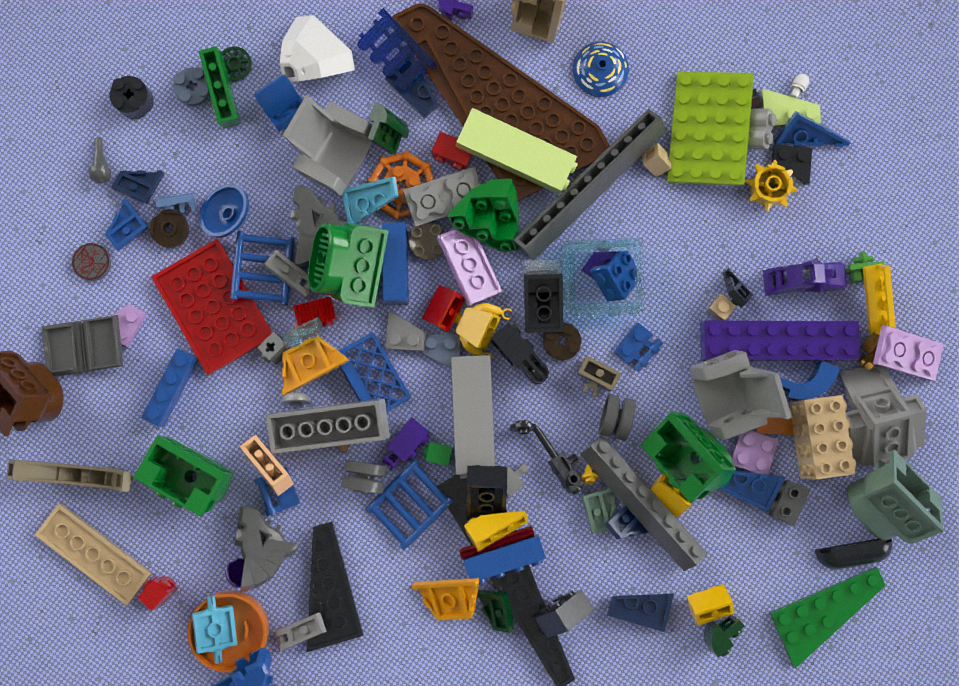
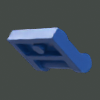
(286, 500)

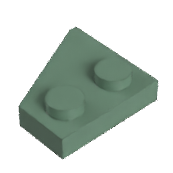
(599, 509)

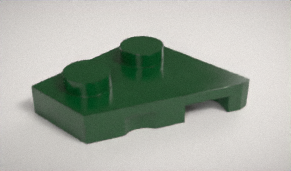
(497, 610)

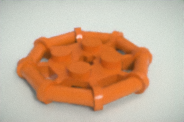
(401, 173)

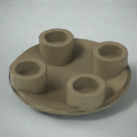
(424, 241)

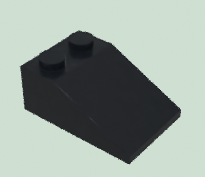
(543, 303)
(486, 490)

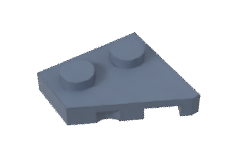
(442, 347)

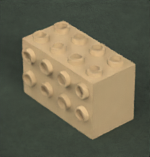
(822, 437)

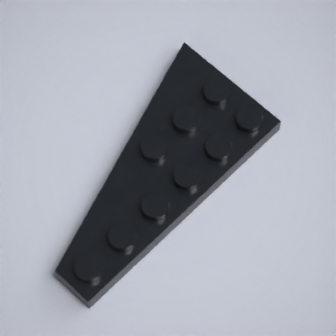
(331, 591)

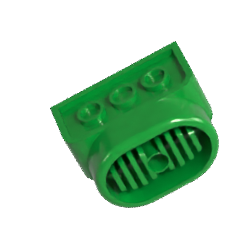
(347, 262)
(676, 451)
(169, 472)

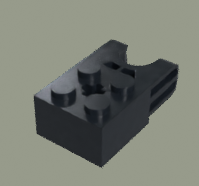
(520, 353)

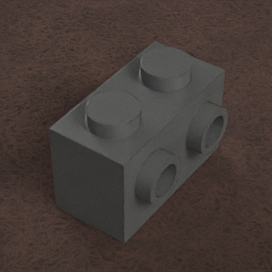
(789, 502)

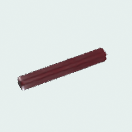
(512, 537)

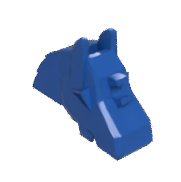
(251, 672)

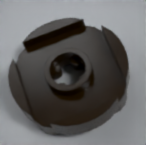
(161, 236)
(556, 350)

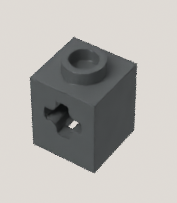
(275, 342)

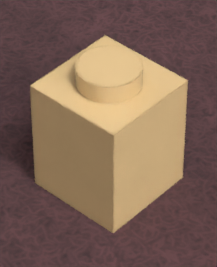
(721, 308)

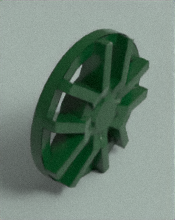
(235, 63)

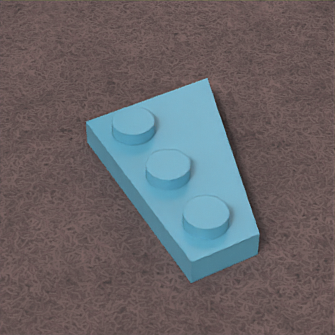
(368, 198)

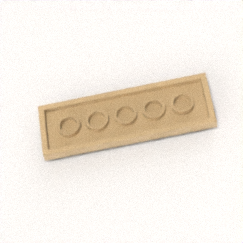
(93, 554)

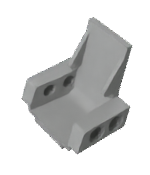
(329, 143)
(737, 395)
(881, 416)

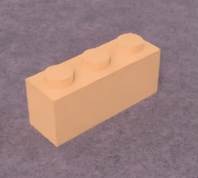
(266, 465)

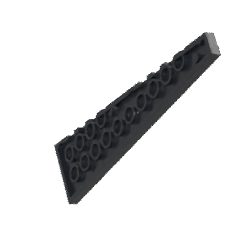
(522, 594)

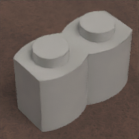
(760, 128)

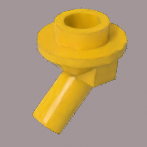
(589, 477)

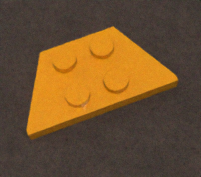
(308, 362)
(449, 597)

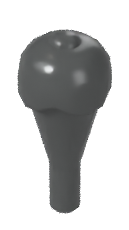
(99, 170)

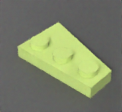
(785, 106)

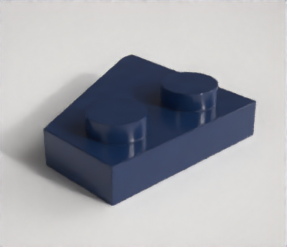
(625, 524)

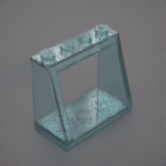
(595, 309)

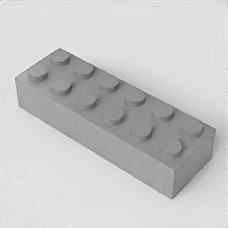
(328, 426)

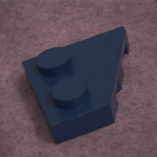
(138, 184)

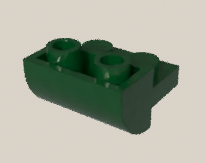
(386, 128)
(718, 635)

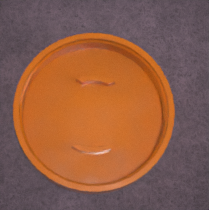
(250, 627)

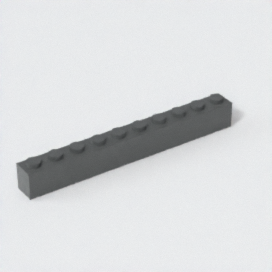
(590, 184)

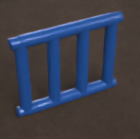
(238, 274)
(418, 528)

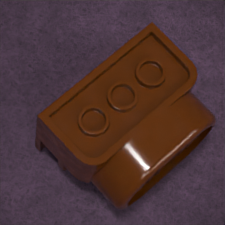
(26, 393)

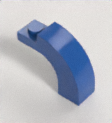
(819, 382)

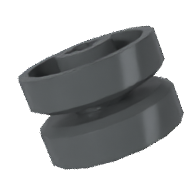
(620, 418)
(363, 478)

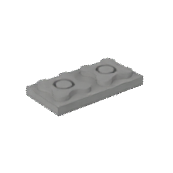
(439, 196)

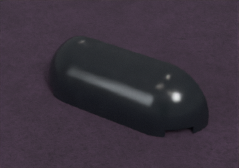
(854, 553)

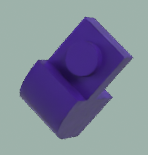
(454, 7)

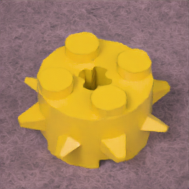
(779, 179)

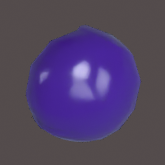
(234, 572)

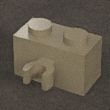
(598, 375)

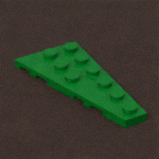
(816, 617)

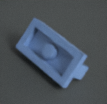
(169, 201)

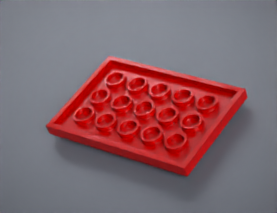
(200, 301)

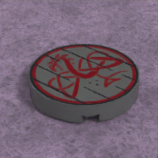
(91, 262)

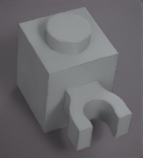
(514, 482)

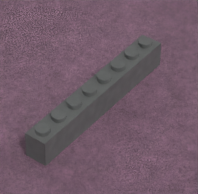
(643, 503)

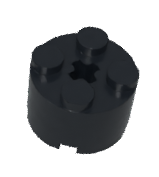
(131, 97)

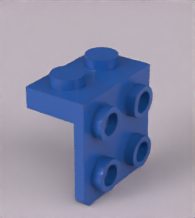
(279, 101)
(617, 277)

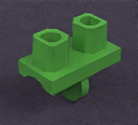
(856, 270)

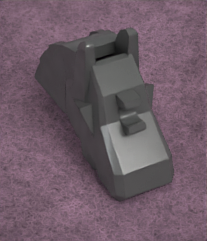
(309, 217)
(260, 560)

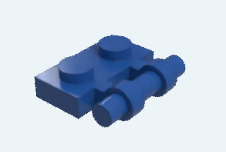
(633, 344)

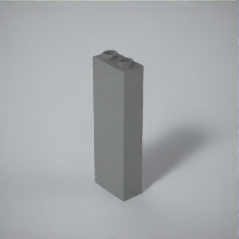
(472, 412)

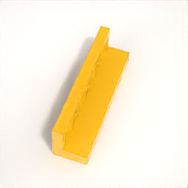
(878, 297)

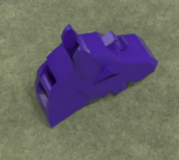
(824, 278)

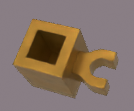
(870, 347)

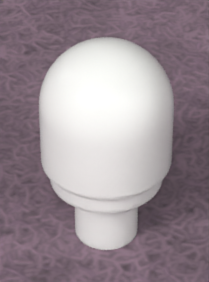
(799, 85)

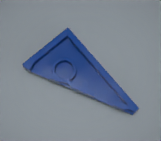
(806, 131)

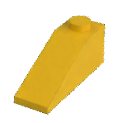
(492, 527)

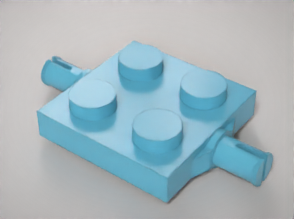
(214, 629)

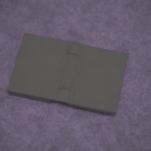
(82, 346)

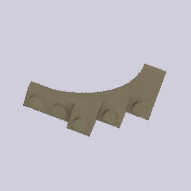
(69, 474)

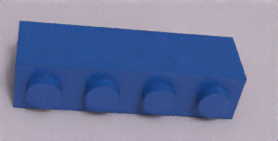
(170, 388)
(505, 558)

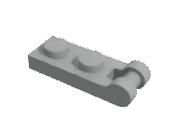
(288, 273)
(300, 631)

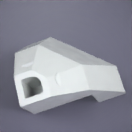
(313, 51)

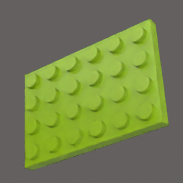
(710, 128)

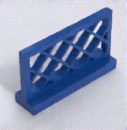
(355, 380)

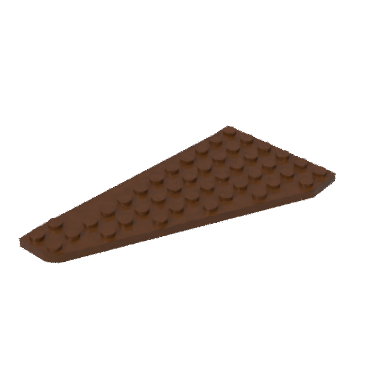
(480, 79)

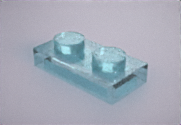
(303, 332)

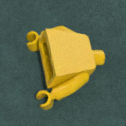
(478, 326)

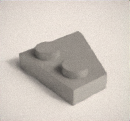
(404, 335)

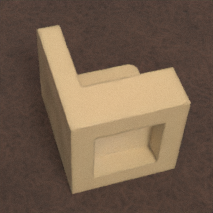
(656, 160)

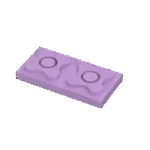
(469, 266)
(908, 353)

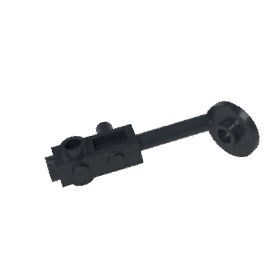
(559, 463)

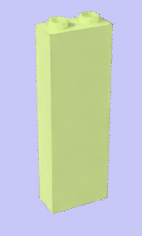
(516, 151)

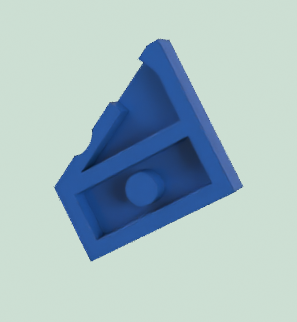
(125, 226)

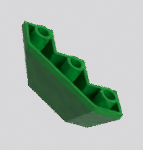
(489, 214)

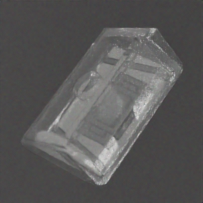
(542, 266)

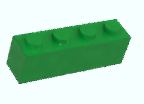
(219, 87)

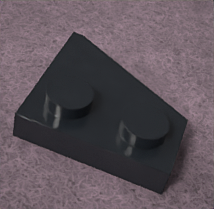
(796, 159)
(736, 289)

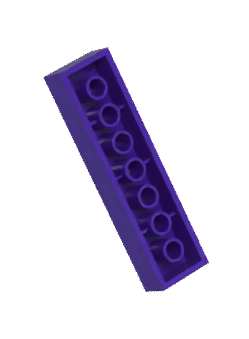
(781, 340)

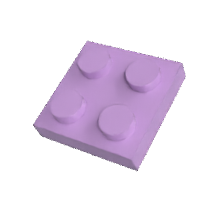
(754, 452)

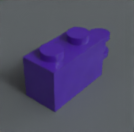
(406, 443)

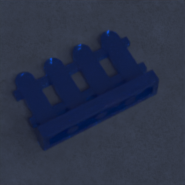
(399, 60)

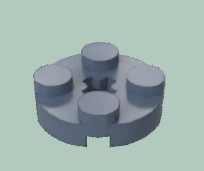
(184, 79)

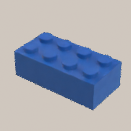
(395, 265)

